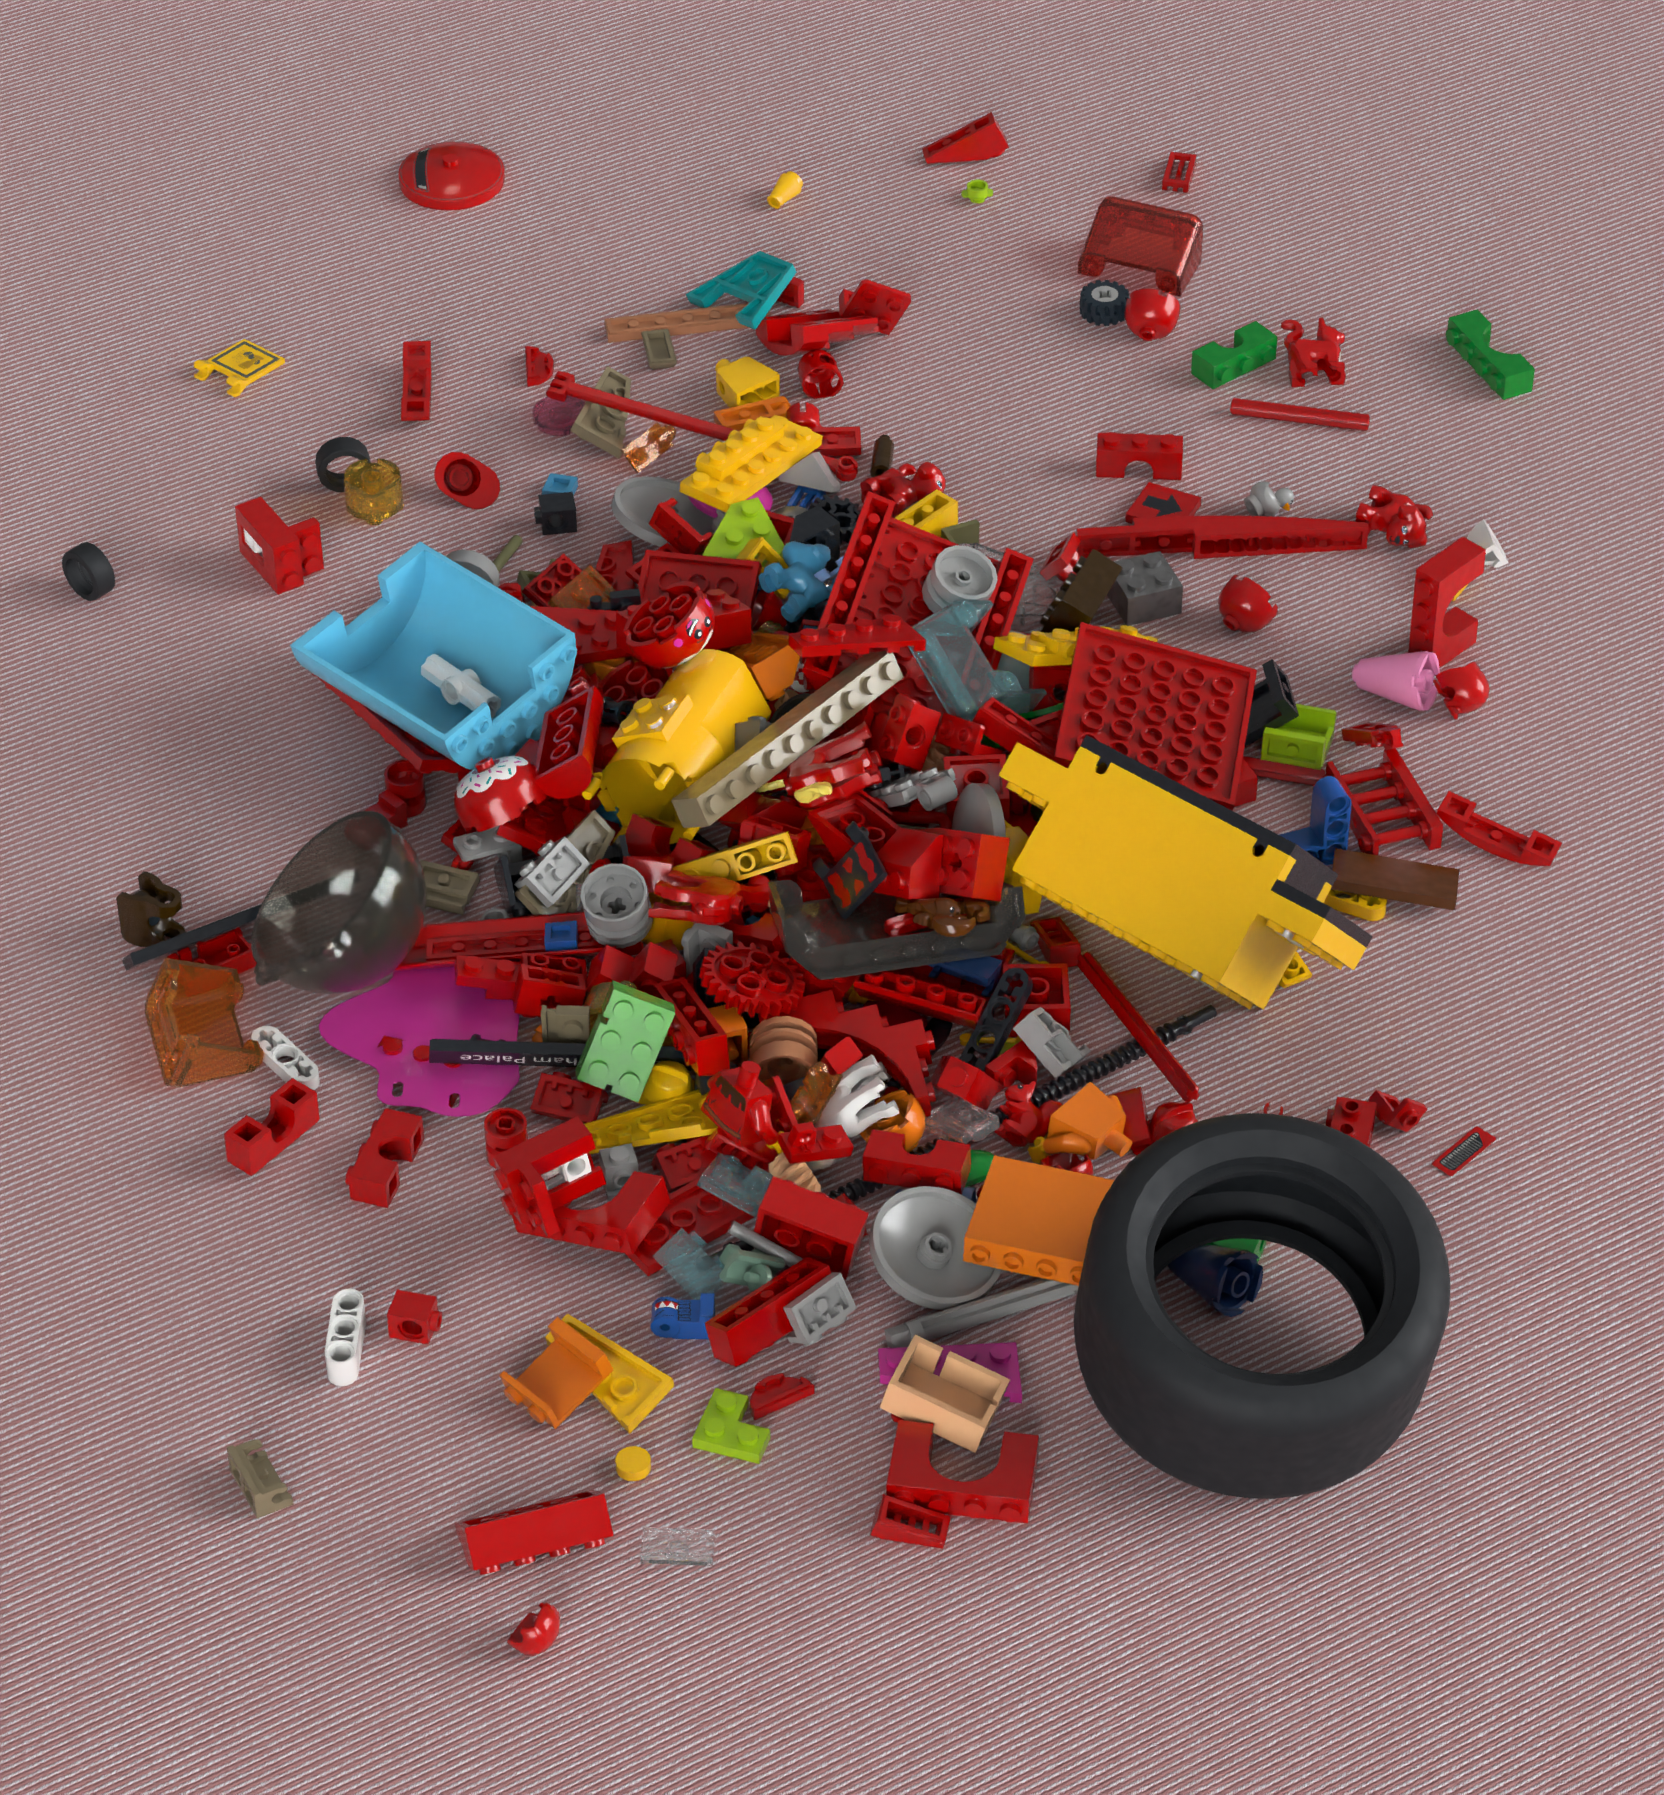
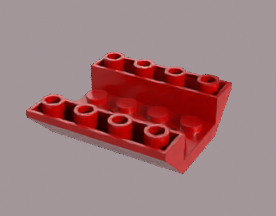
(940, 998)

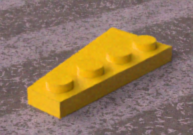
(631, 1387)

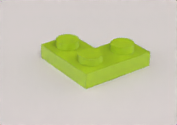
(725, 1434)

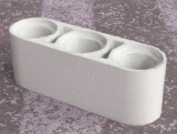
(345, 1337)

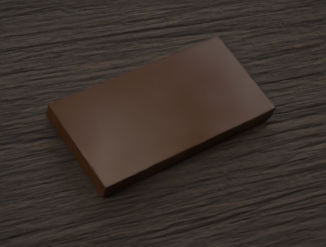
(1395, 879)

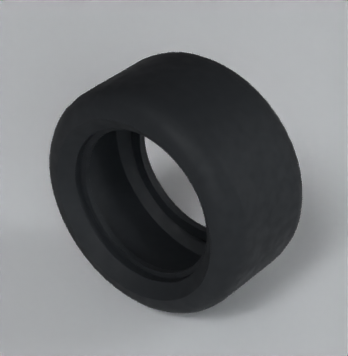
(1284, 1186)

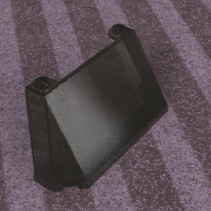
(856, 946)

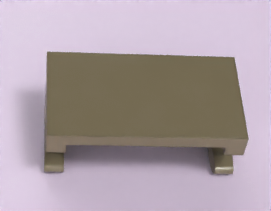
(257, 1479)

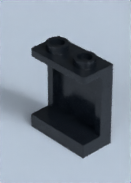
(1271, 703)

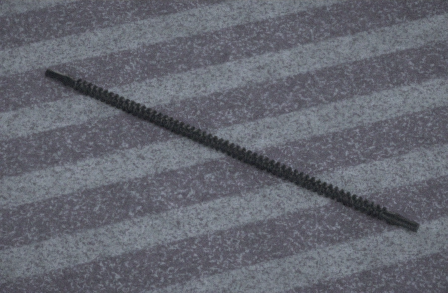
(1087, 1073)

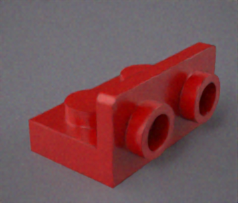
(566, 1098)
(683, 1162)

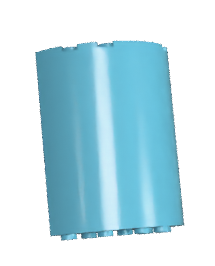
(449, 612)

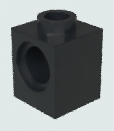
(556, 513)

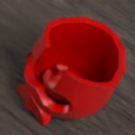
(1463, 689)

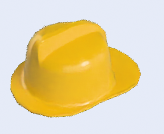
(666, 1081)

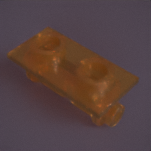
(649, 446)
(821, 1086)

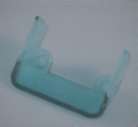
(959, 667)

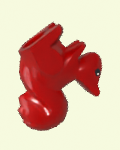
(1025, 1119)

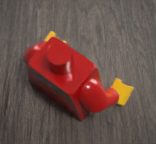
(741, 1106)

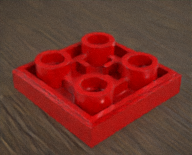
(551, 581)

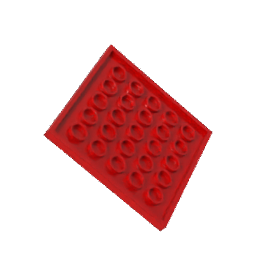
(1159, 708)

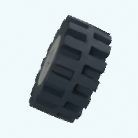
(1103, 302)

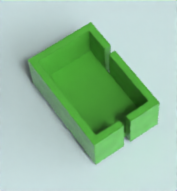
(628, 1043)

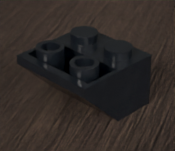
(818, 527)

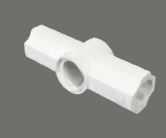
(459, 685)

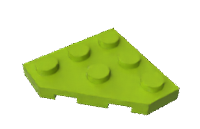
(740, 524)

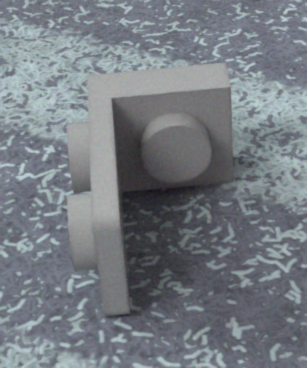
(486, 843)

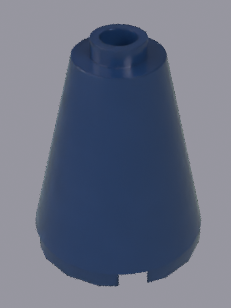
(1220, 1274)

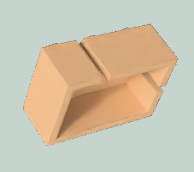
(956, 1402)

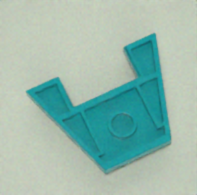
(756, 280)

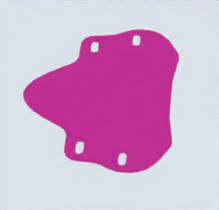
(418, 1009)

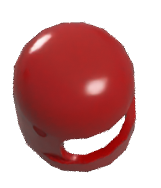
(820, 368)

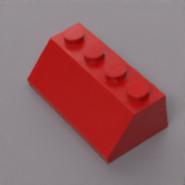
(535, 1530)

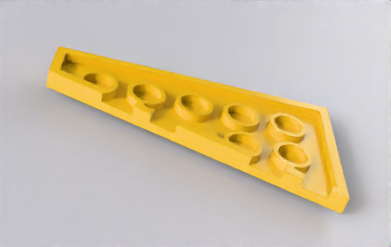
(654, 1123)

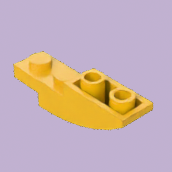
(744, 859)

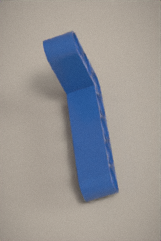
(1327, 821)

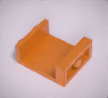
(559, 1376)

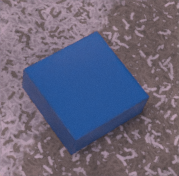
(561, 936)

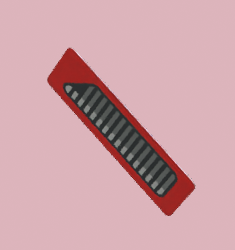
(1464, 1151)

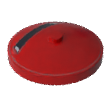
(451, 175)

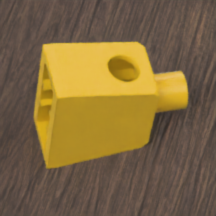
(745, 381)

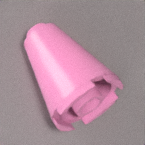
(1400, 678)

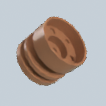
(783, 1048)

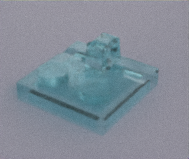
(736, 1183)

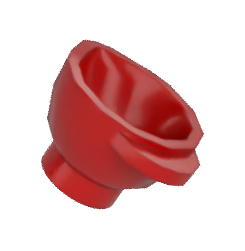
(767, 608)

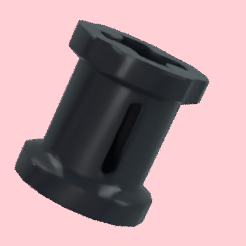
(616, 708)

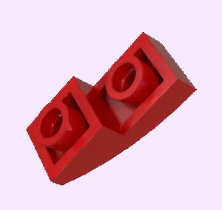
(1136, 1123)

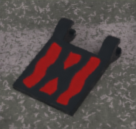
(854, 874)

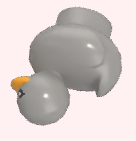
(1266, 503)

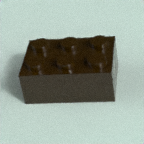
(1081, 593)

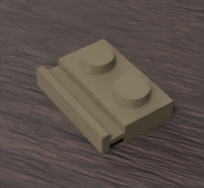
(449, 887)
(566, 1024)

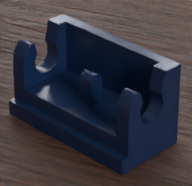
(980, 971)

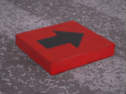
(1161, 502)

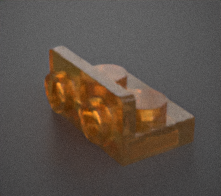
(580, 589)

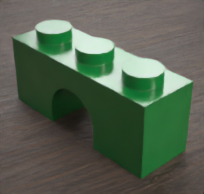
(1218, 365)

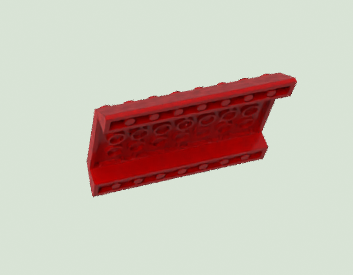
(886, 576)

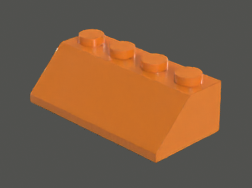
(769, 662)

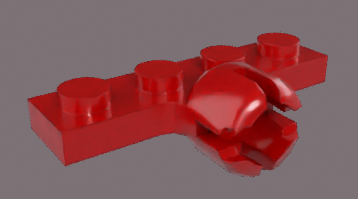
(835, 440)

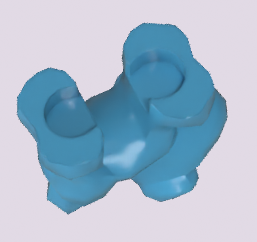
(799, 578)

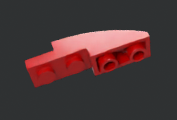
(500, 976)

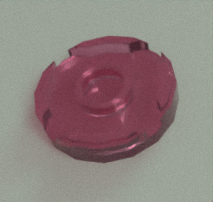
(556, 416)

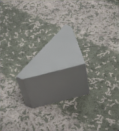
(812, 473)

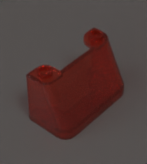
(1146, 240)

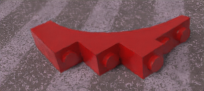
(900, 1047)

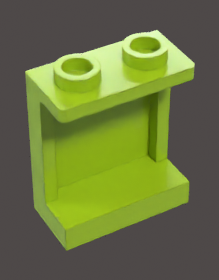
(1301, 740)

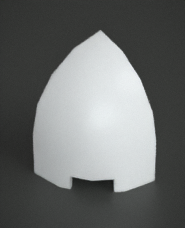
(1484, 537)

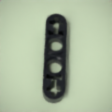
(999, 1028)

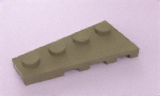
(603, 424)
(591, 839)

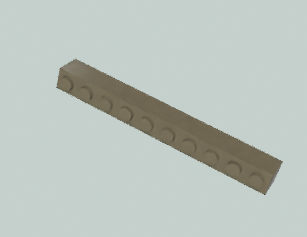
(786, 739)

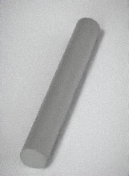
(763, 1244)

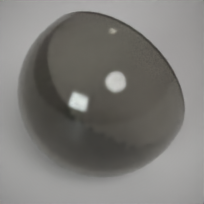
(342, 909)

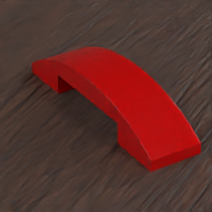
(416, 381)
(1494, 837)

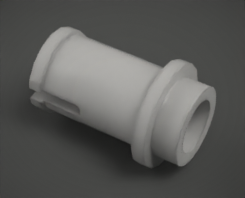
(1025, 937)

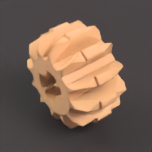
(796, 1172)

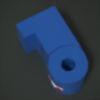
(682, 1317)

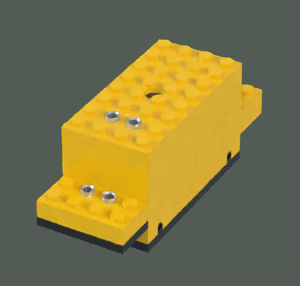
(1176, 872)

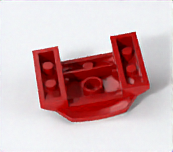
(811, 330)

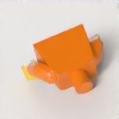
(1083, 1126)

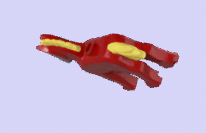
(818, 782)

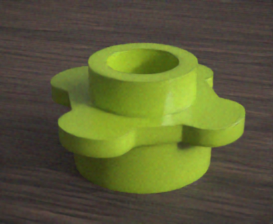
(977, 191)

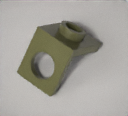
(962, 533)

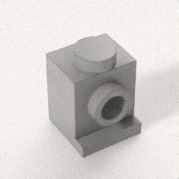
(617, 1166)

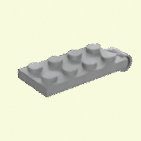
(930, 787)

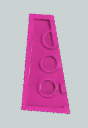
(994, 1356)

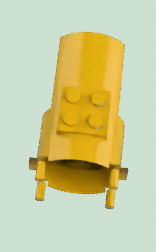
(677, 738)

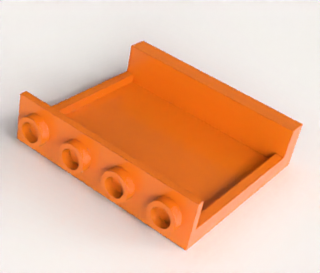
(1034, 1220)

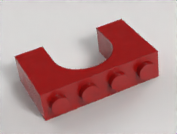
(1434, 589)
(615, 1225)
(998, 1496)

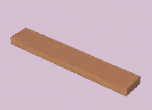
(677, 322)

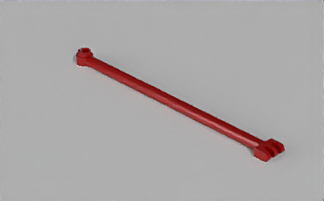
(565, 385)

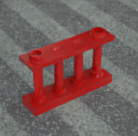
(1402, 788)

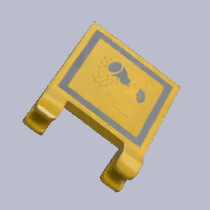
(242, 363)

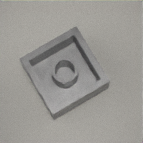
(1146, 589)

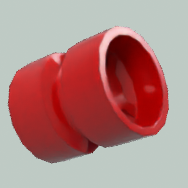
(407, 784)
(504, 1130)

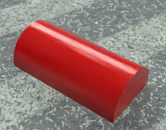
(569, 745)

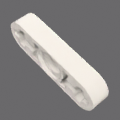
(284, 1047)

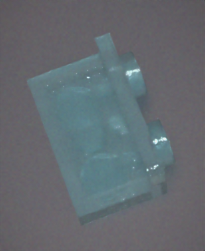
(689, 1264)

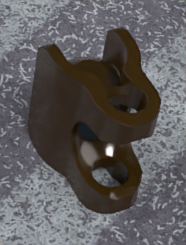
(146, 915)

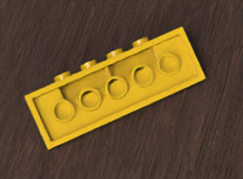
(748, 461)
(1048, 648)

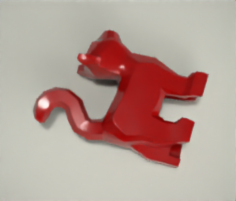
(1314, 355)

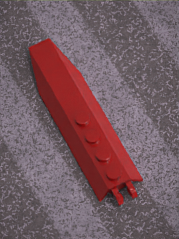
(497, 940)

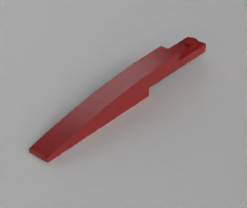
(1223, 536)

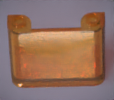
(196, 1024)

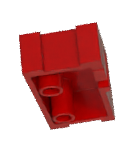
(225, 950)

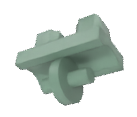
(748, 1267)

